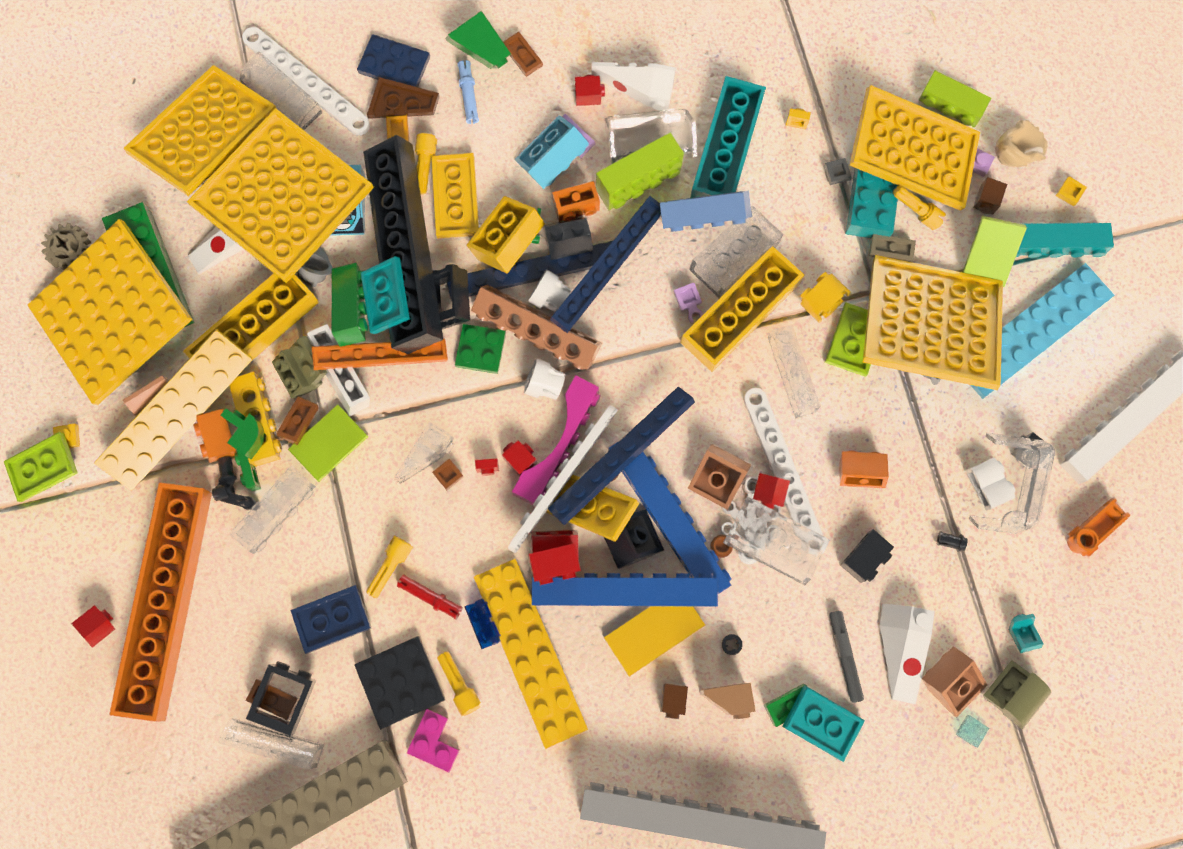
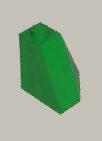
(480, 41)

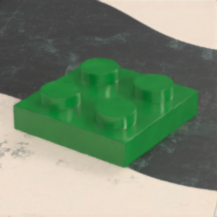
(480, 349)

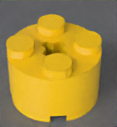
(824, 297)

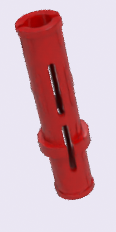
(434, 599)

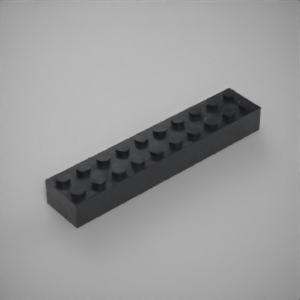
(403, 234)

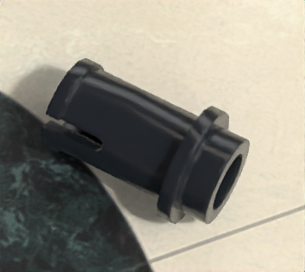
(952, 541)

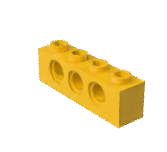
(241, 389)

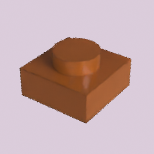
(447, 474)

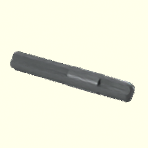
(846, 657)

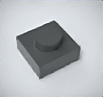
(837, 171)

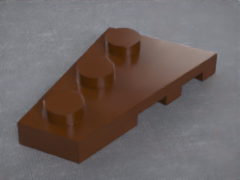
(401, 99)

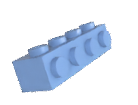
(705, 210)

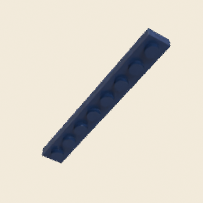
(607, 265)
(532, 270)
(621, 455)

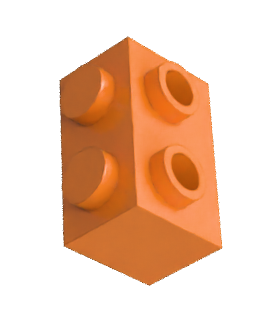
(576, 201)
(214, 435)
(863, 469)

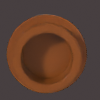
(720, 549)

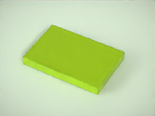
(994, 248)
(848, 341)
(328, 443)
(40, 467)

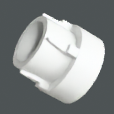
(549, 292)
(544, 380)

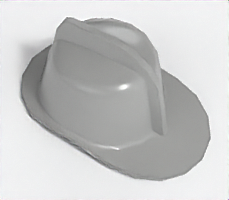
(316, 268)

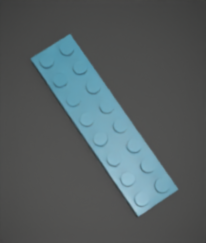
(1049, 321)

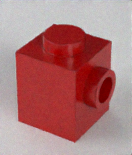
(589, 90)
(519, 457)
(771, 490)
(94, 625)

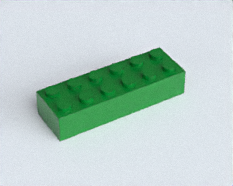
(143, 226)

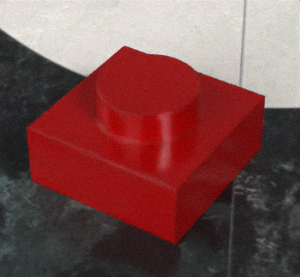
(487, 466)

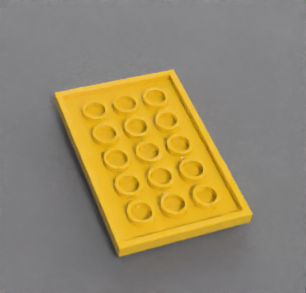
(199, 130)
(915, 148)

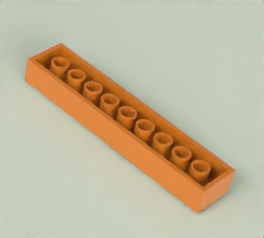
(161, 603)

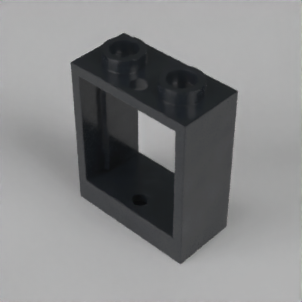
(460, 295)
(271, 721)

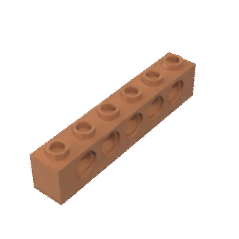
(528, 315)

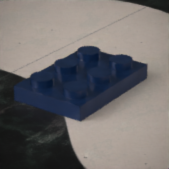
(393, 61)
(331, 619)

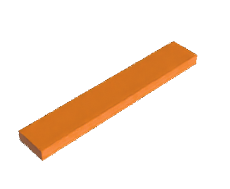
(374, 355)

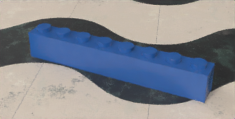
(672, 521)
(628, 591)

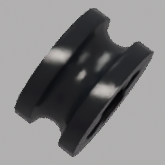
(729, 637)

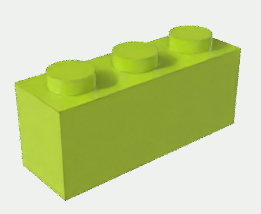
(954, 99)

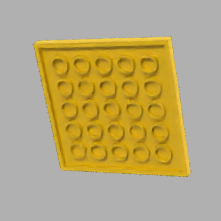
(280, 195)
(109, 312)
(934, 322)

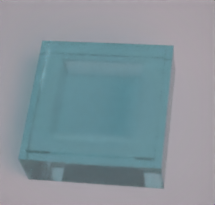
(972, 731)

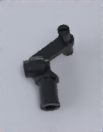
(225, 490)

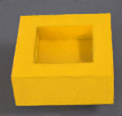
(798, 118)
(1071, 191)
(71, 434)

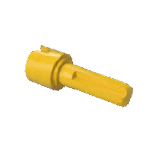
(424, 148)
(927, 213)
(396, 552)
(465, 698)

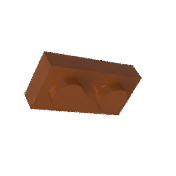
(523, 54)
(297, 420)
(275, 700)

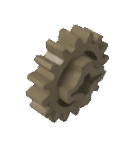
(56, 250)

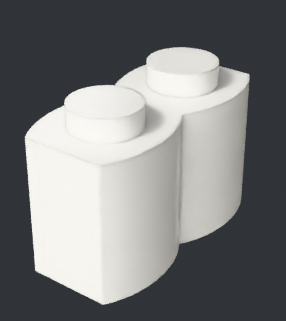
(991, 483)

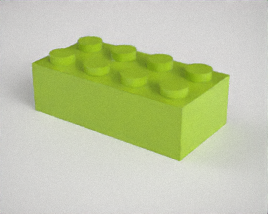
(639, 171)

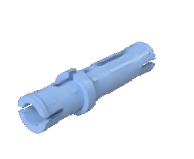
(467, 84)

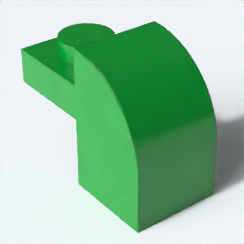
(248, 436)

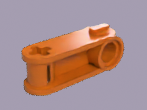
(1097, 528)

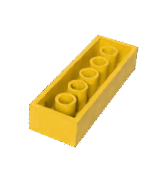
(742, 309)
(262, 315)

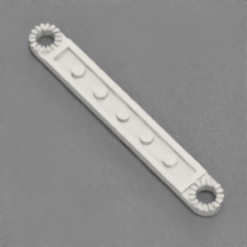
(322, 93)
(780, 460)
(555, 485)

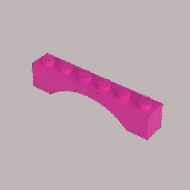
(579, 399)

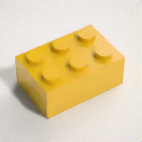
(505, 234)

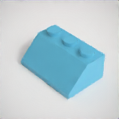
(552, 151)

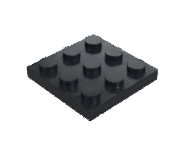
(399, 682)

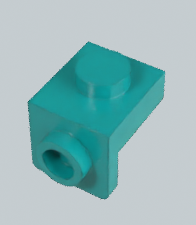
(1025, 633)

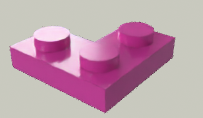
(427, 744)

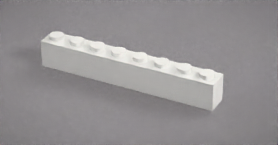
(1126, 422)

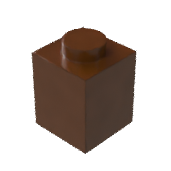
(990, 196)
(674, 700)

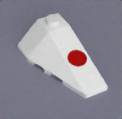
(647, 84)
(213, 250)
(906, 642)

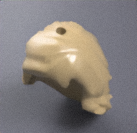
(1021, 145)

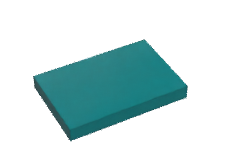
(385, 295)
(823, 723)

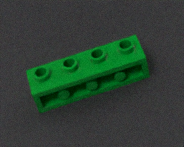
(348, 305)

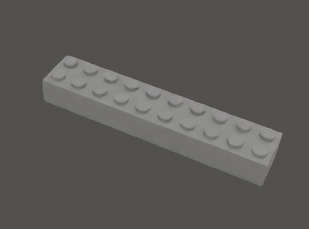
(697, 822)

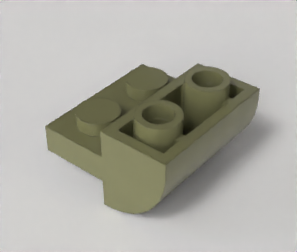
(296, 368)
(1018, 694)

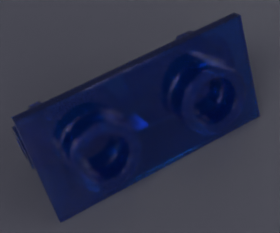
(485, 631)

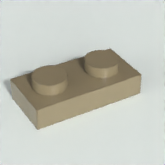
(892, 247)

